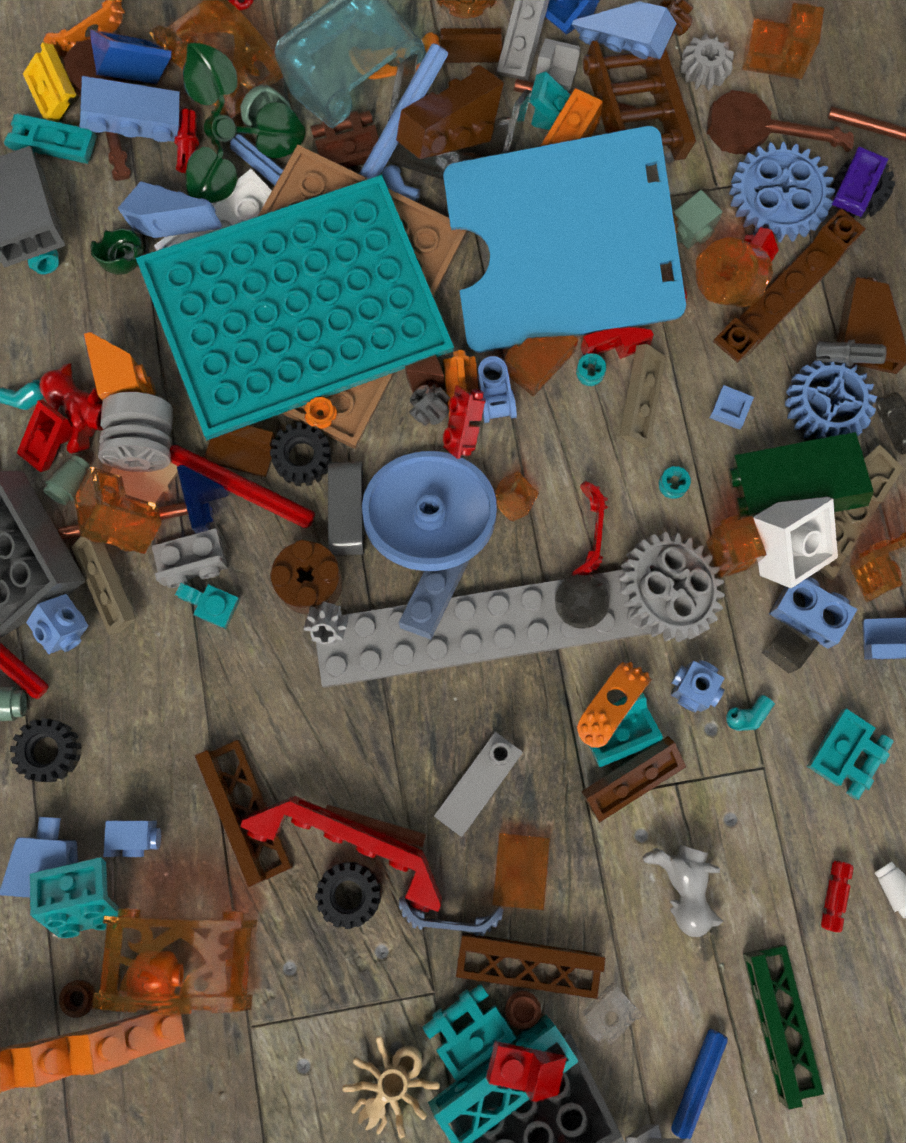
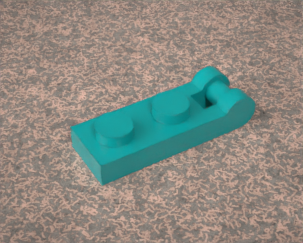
(51, 138)

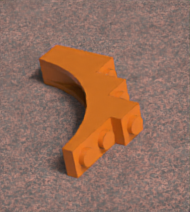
(88, 1050)

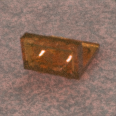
(875, 569)

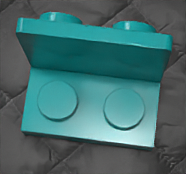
(71, 898)

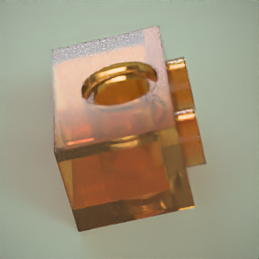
(735, 546)

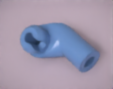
(394, 182)

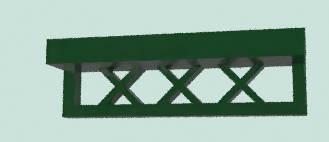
(774, 1026)

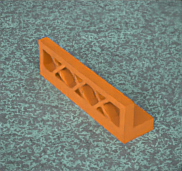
(576, 120)

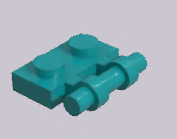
(842, 747)
(475, 1042)

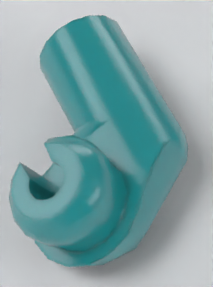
(23, 398)
(750, 718)

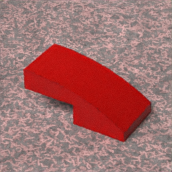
(622, 339)

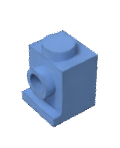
(131, 837)

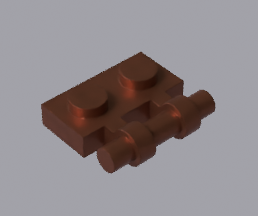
(349, 147)

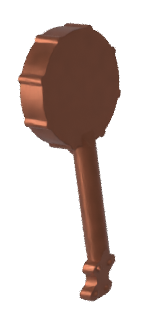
(81, 63)
(743, 122)

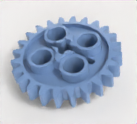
(782, 191)

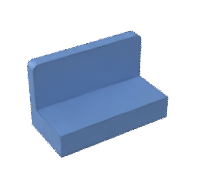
(884, 638)

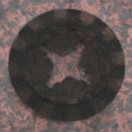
(582, 617)

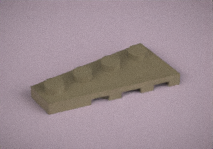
(850, 523)

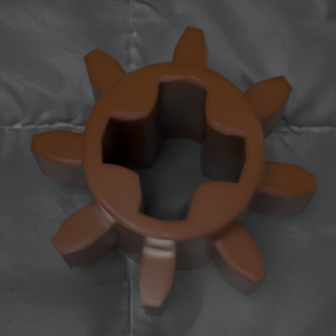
(680, 12)

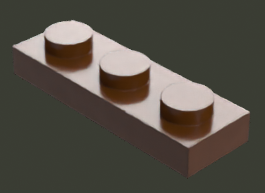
(633, 779)

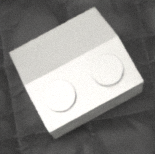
(797, 539)

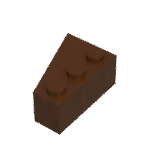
(453, 118)

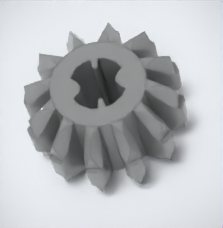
(707, 62)

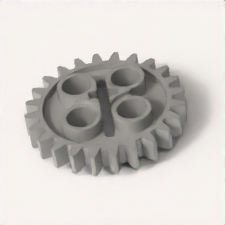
(671, 587)

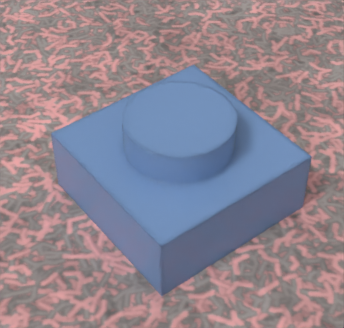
(731, 407)

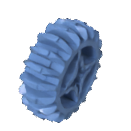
(852, 402)

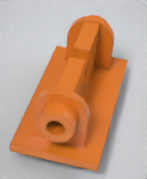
(460, 371)

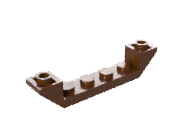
(791, 287)

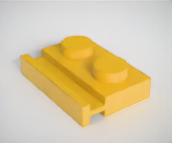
(49, 83)

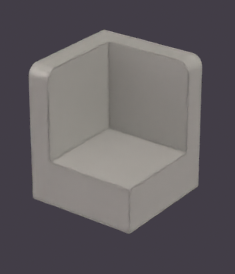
(559, 61)

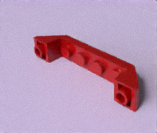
(268, 822)

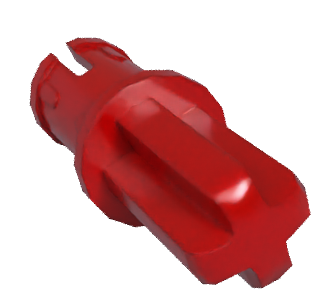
(186, 138)

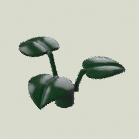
(207, 78)

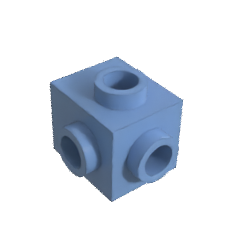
(57, 624)
(689, 695)

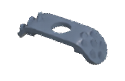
(480, 925)

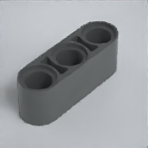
(345, 508)

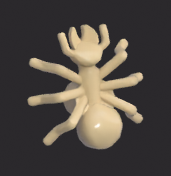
(391, 1086)

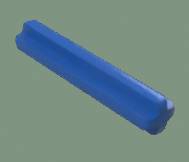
(699, 1084)

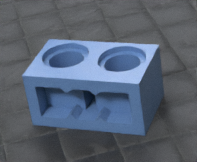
(810, 618)

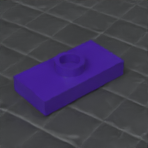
(860, 181)

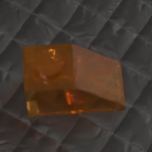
(538, 360)

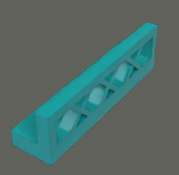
(474, 1087)

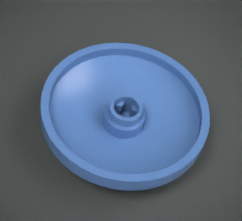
(429, 510)

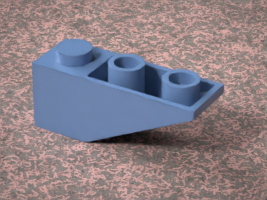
(632, 27)
(167, 213)

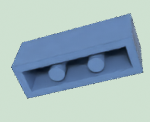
(129, 109)

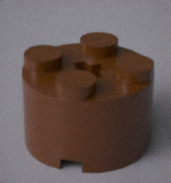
(301, 559)

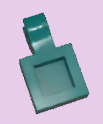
(212, 605)

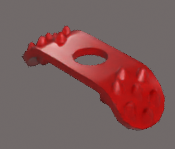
(597, 505)

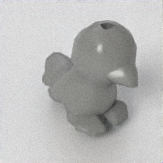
(690, 878)

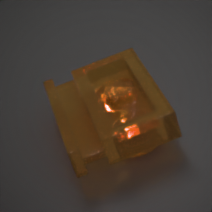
(521, 871)

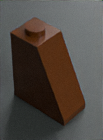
(872, 319)

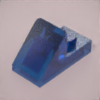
(196, 491)

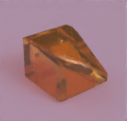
(515, 496)

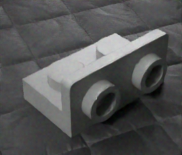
(189, 558)

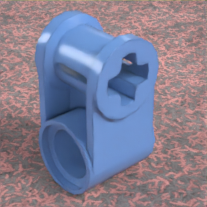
(498, 393)

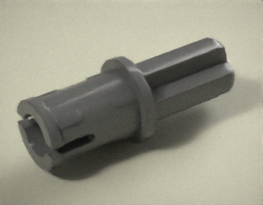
(850, 352)

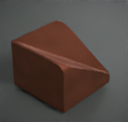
(425, 373)

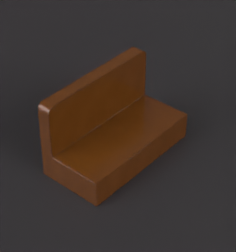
(472, 45)
(243, 450)

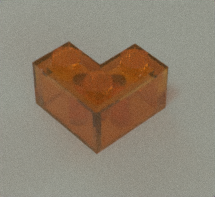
(784, 47)
(112, 516)

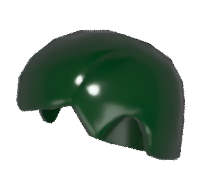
(118, 251)

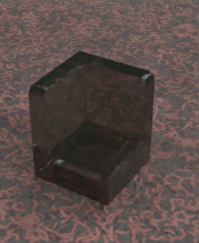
(789, 649)

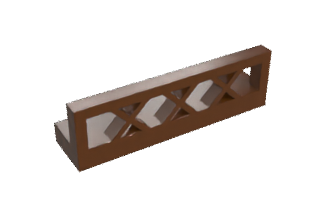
(230, 816)
(530, 952)

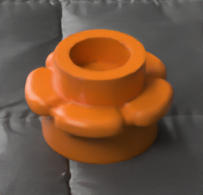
(324, 405)

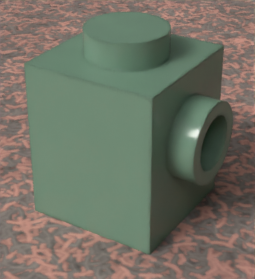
(697, 219)

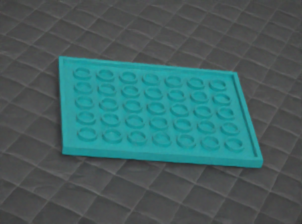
(294, 306)

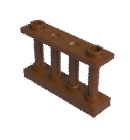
(660, 84)

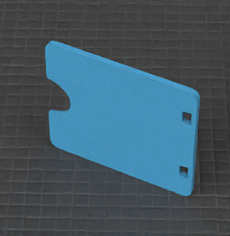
(568, 239)

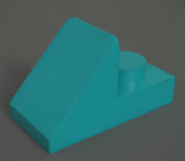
(548, 99)

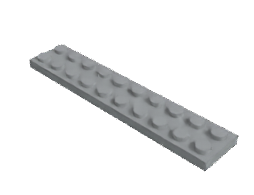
(471, 631)

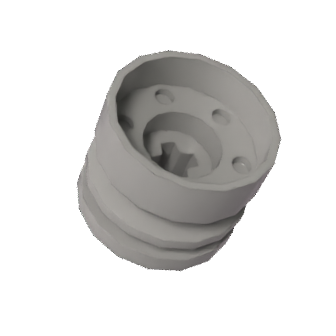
(135, 432)

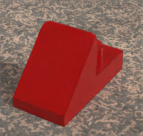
(43, 436)
(527, 1070)

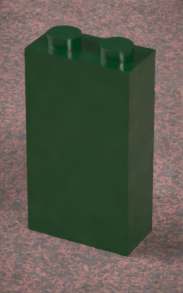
(802, 471)

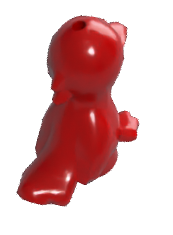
(80, 407)

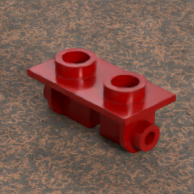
(459, 436)

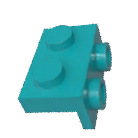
(633, 734)

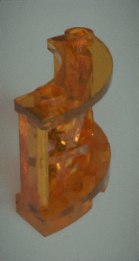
(221, 17)
(217, 997)

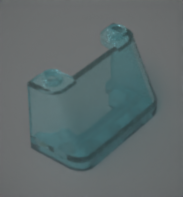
(340, 50)

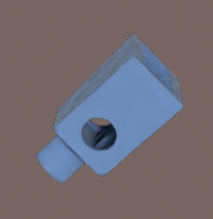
(36, 855)

